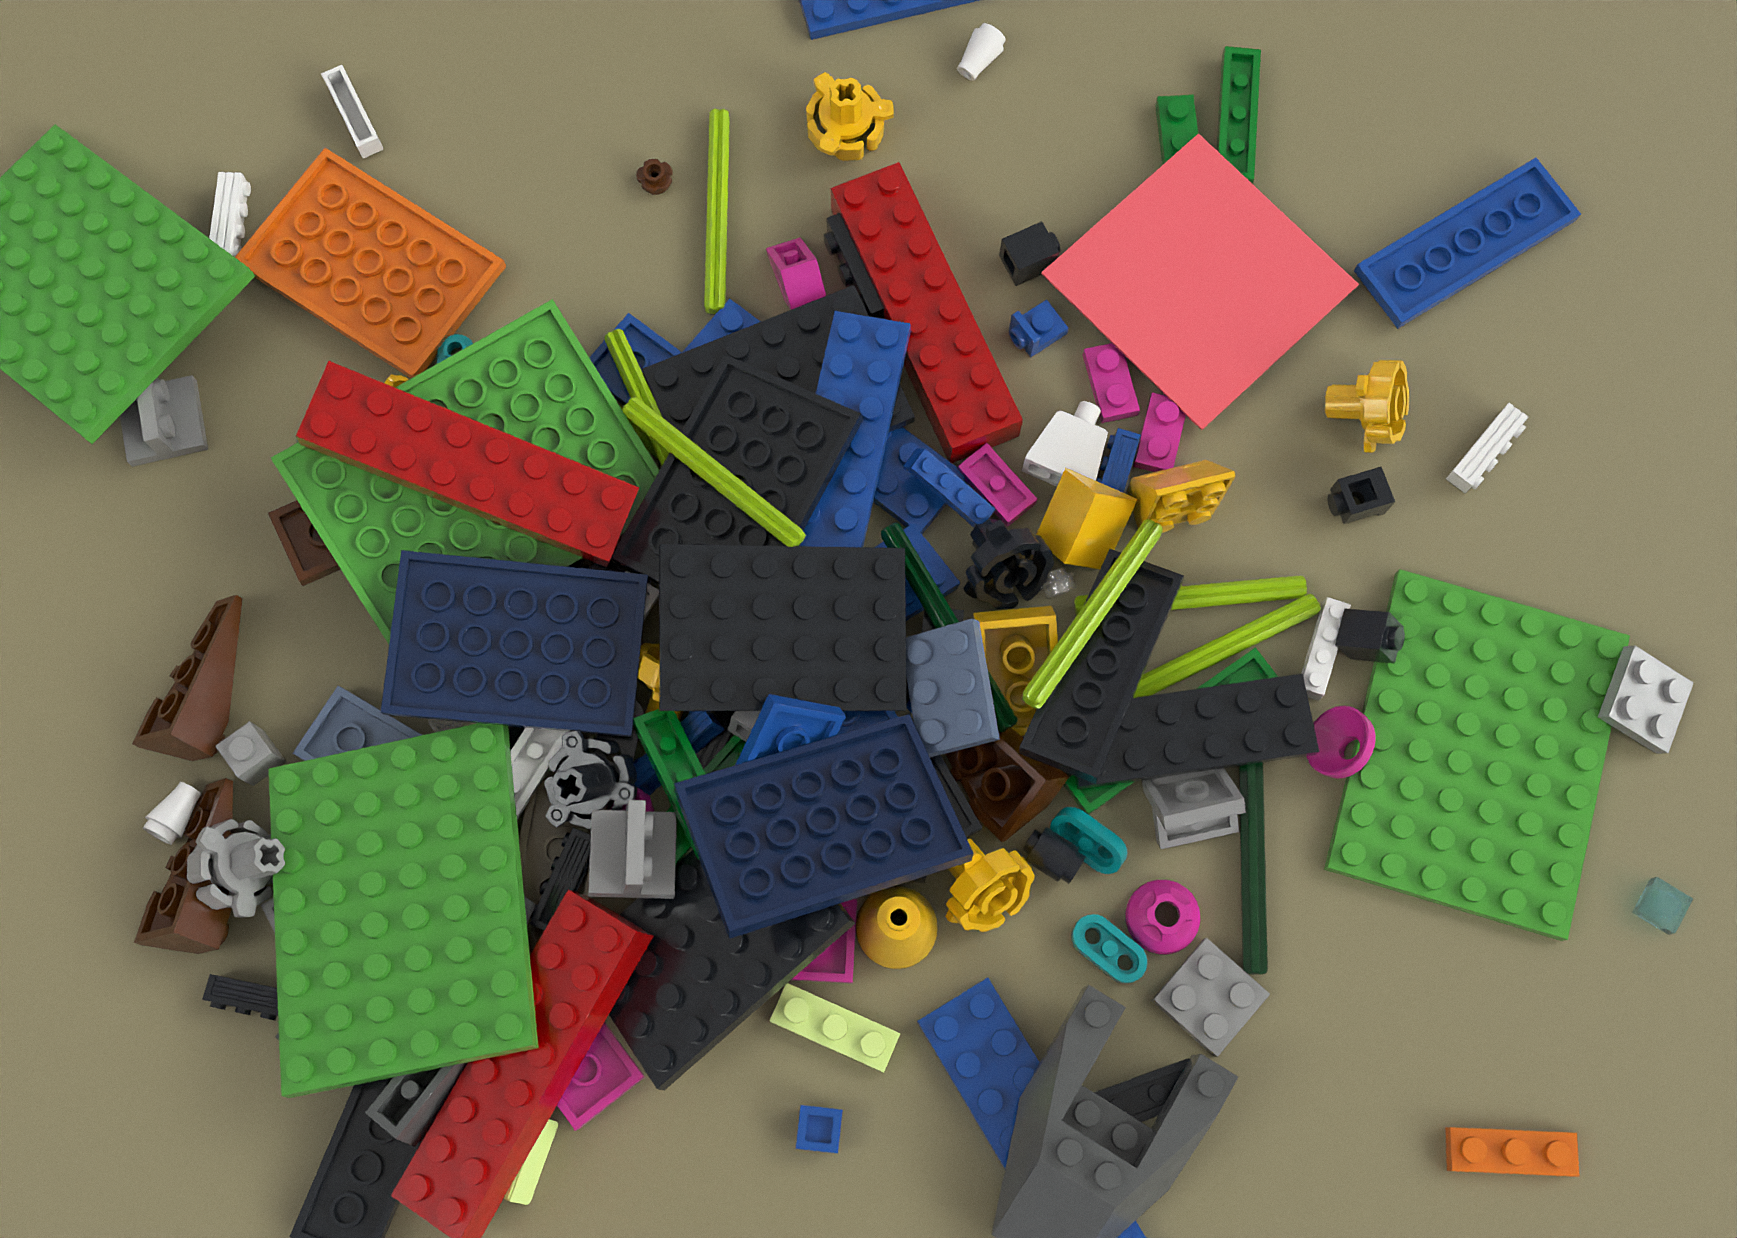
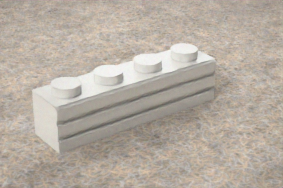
(352, 111)
(230, 211)
(1487, 447)
(1322, 648)

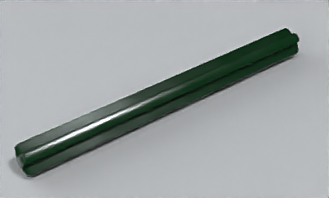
(939, 610)
(1253, 870)

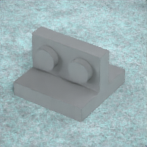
(164, 422)
(1193, 806)
(632, 853)

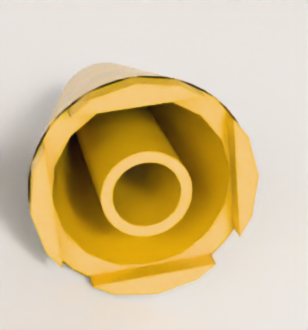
(892, 944)

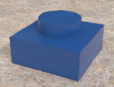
(819, 1129)

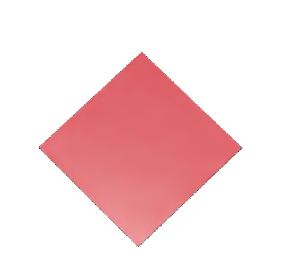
(1200, 280)

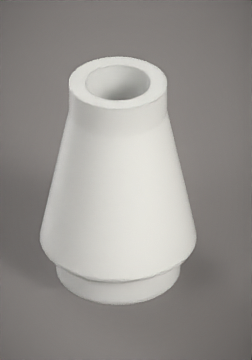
(981, 50)
(172, 814)

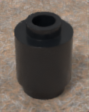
(1053, 855)

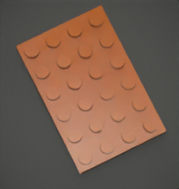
(370, 263)

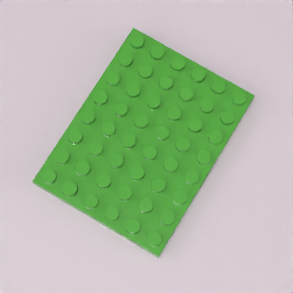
(98, 283)
(519, 380)
(1480, 757)
(399, 910)

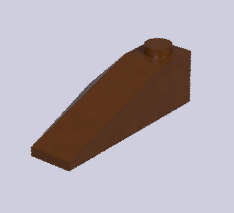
(199, 702)
(1004, 785)
(176, 916)

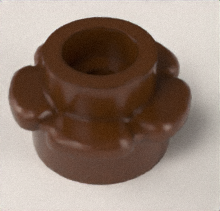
(658, 184)

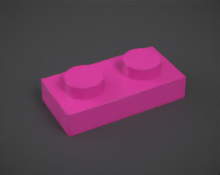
(1111, 382)
(1159, 435)
(997, 484)

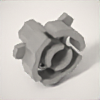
(238, 863)

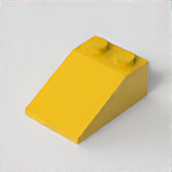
(1015, 649)

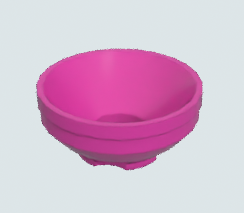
(1333, 733)
(1147, 931)

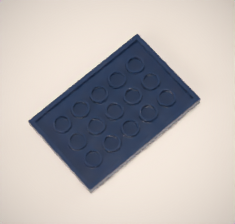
(515, 644)
(821, 824)

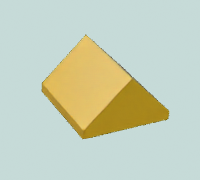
(1084, 520)

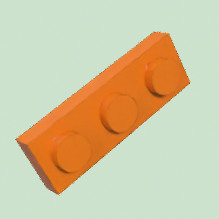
(1512, 1151)

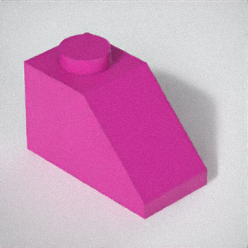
(796, 272)

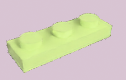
(835, 1027)

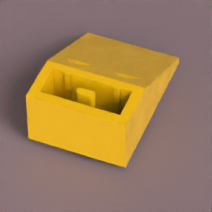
(1180, 493)

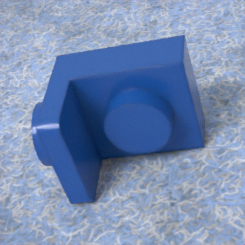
(1036, 328)

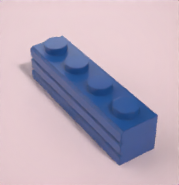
(1120, 459)
(948, 487)
(700, 730)

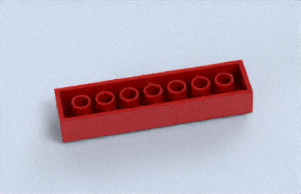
(916, 286)
(466, 464)
(508, 1098)

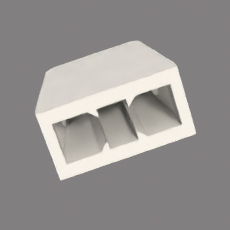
(1068, 443)

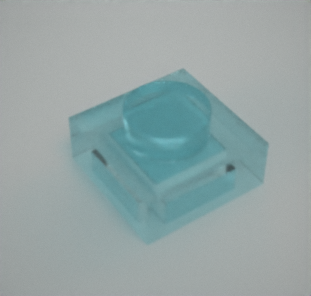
(1662, 905)

